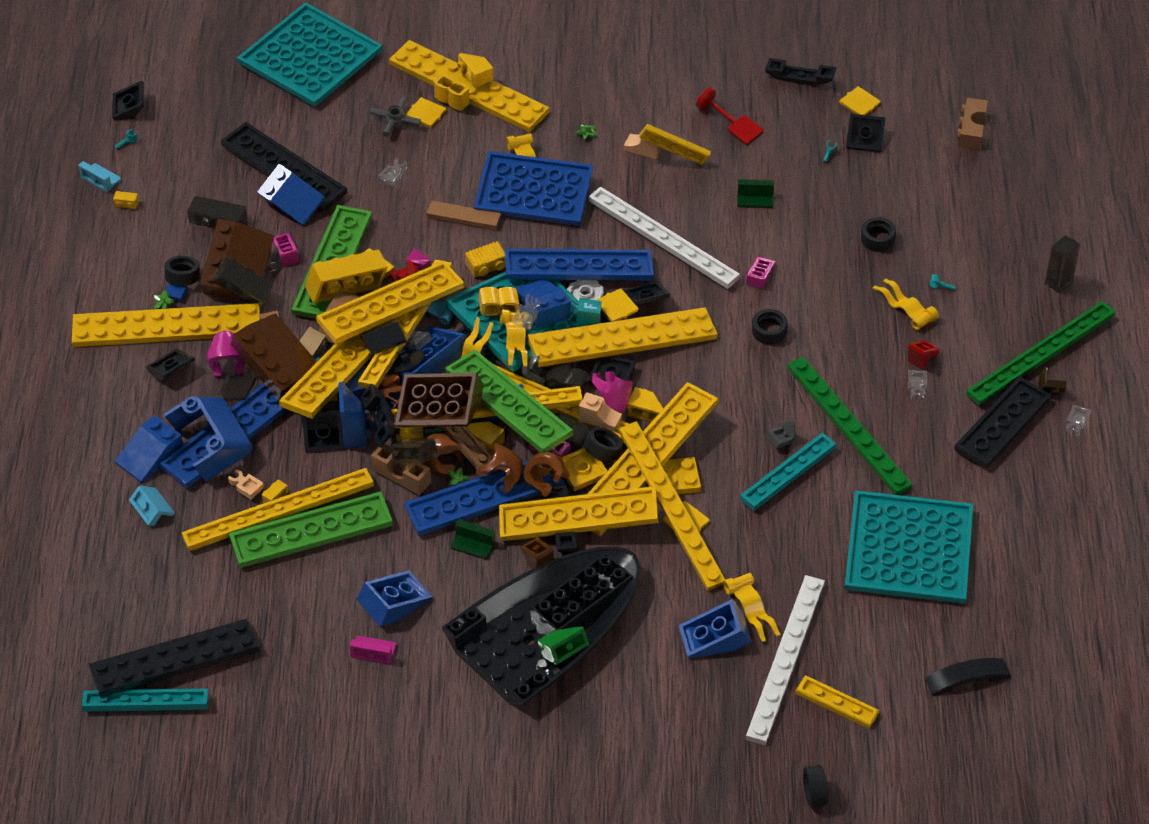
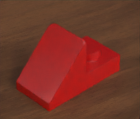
(920, 353)

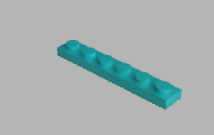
(788, 471)
(147, 700)

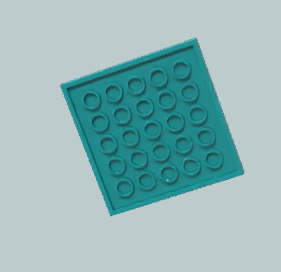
(310, 54)
(467, 309)
(909, 547)

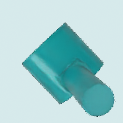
(129, 139)
(829, 151)
(935, 283)

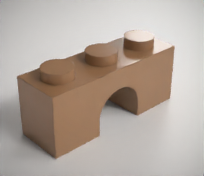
(972, 123)
(413, 477)

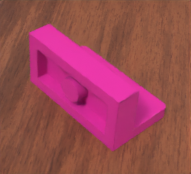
(372, 649)

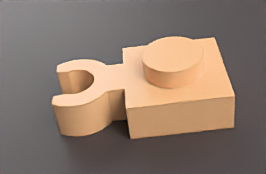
(248, 485)

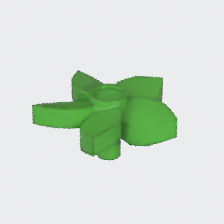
(586, 131)
(163, 300)
(457, 477)

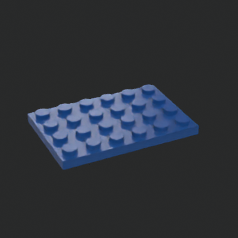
(534, 188)

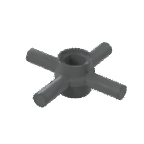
(395, 116)

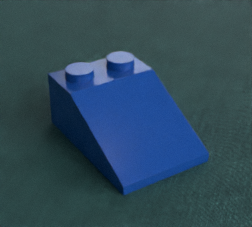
(291, 194)
(554, 301)
(353, 419)
(148, 448)
(393, 597)
(715, 631)

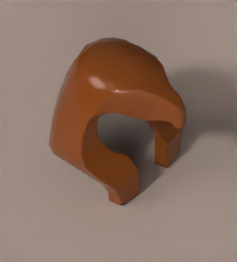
(444, 445)
(505, 460)
(545, 464)

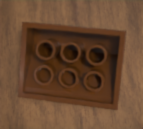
(241, 242)
(273, 354)
(438, 399)

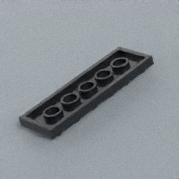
(1002, 422)

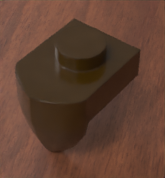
(1054, 387)

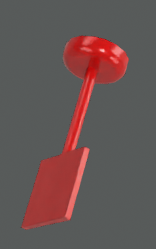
(743, 128)

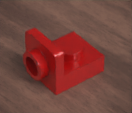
(402, 273)

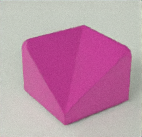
(419, 259)

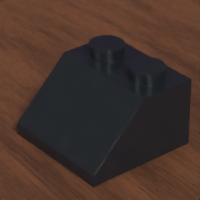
(323, 431)

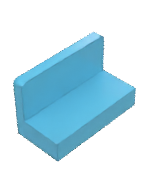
(98, 176)
(150, 504)

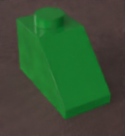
(563, 643)

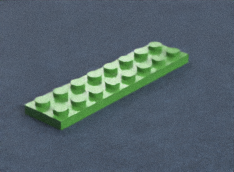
(340, 240)
(514, 404)
(310, 529)

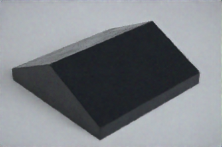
(128, 102)
(865, 132)
(647, 293)
(383, 337)
(169, 364)

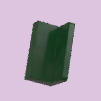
(755, 193)
(473, 539)

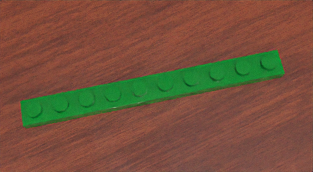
(1040, 353)
(849, 426)

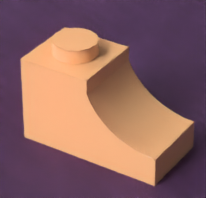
(641, 147)
(596, 412)

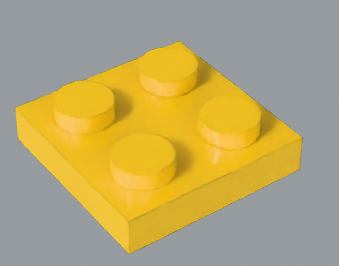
(583, 469)
(683, 475)

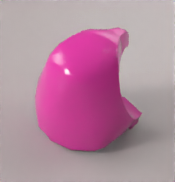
(222, 349)
(613, 390)

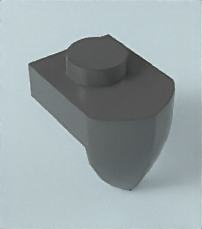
(534, 372)
(782, 435)

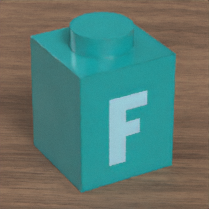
(587, 311)

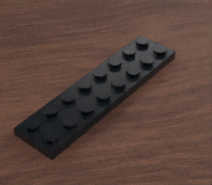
(266, 154)
(173, 657)

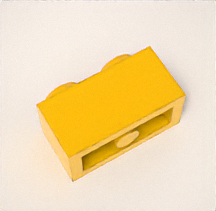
(126, 200)
(276, 490)

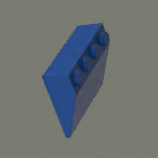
(439, 352)

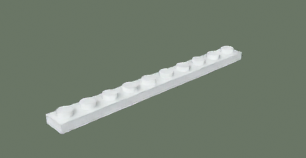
(664, 237)
(785, 660)

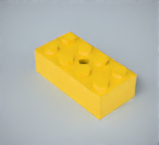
(349, 274)

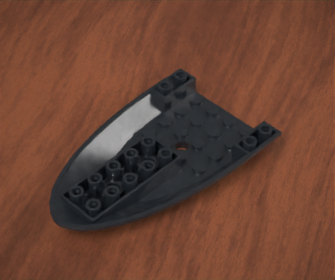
(567, 592)

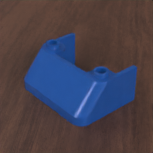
(226, 446)

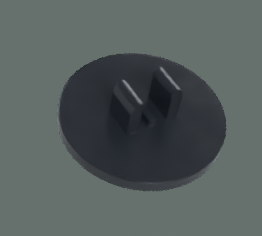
(407, 361)

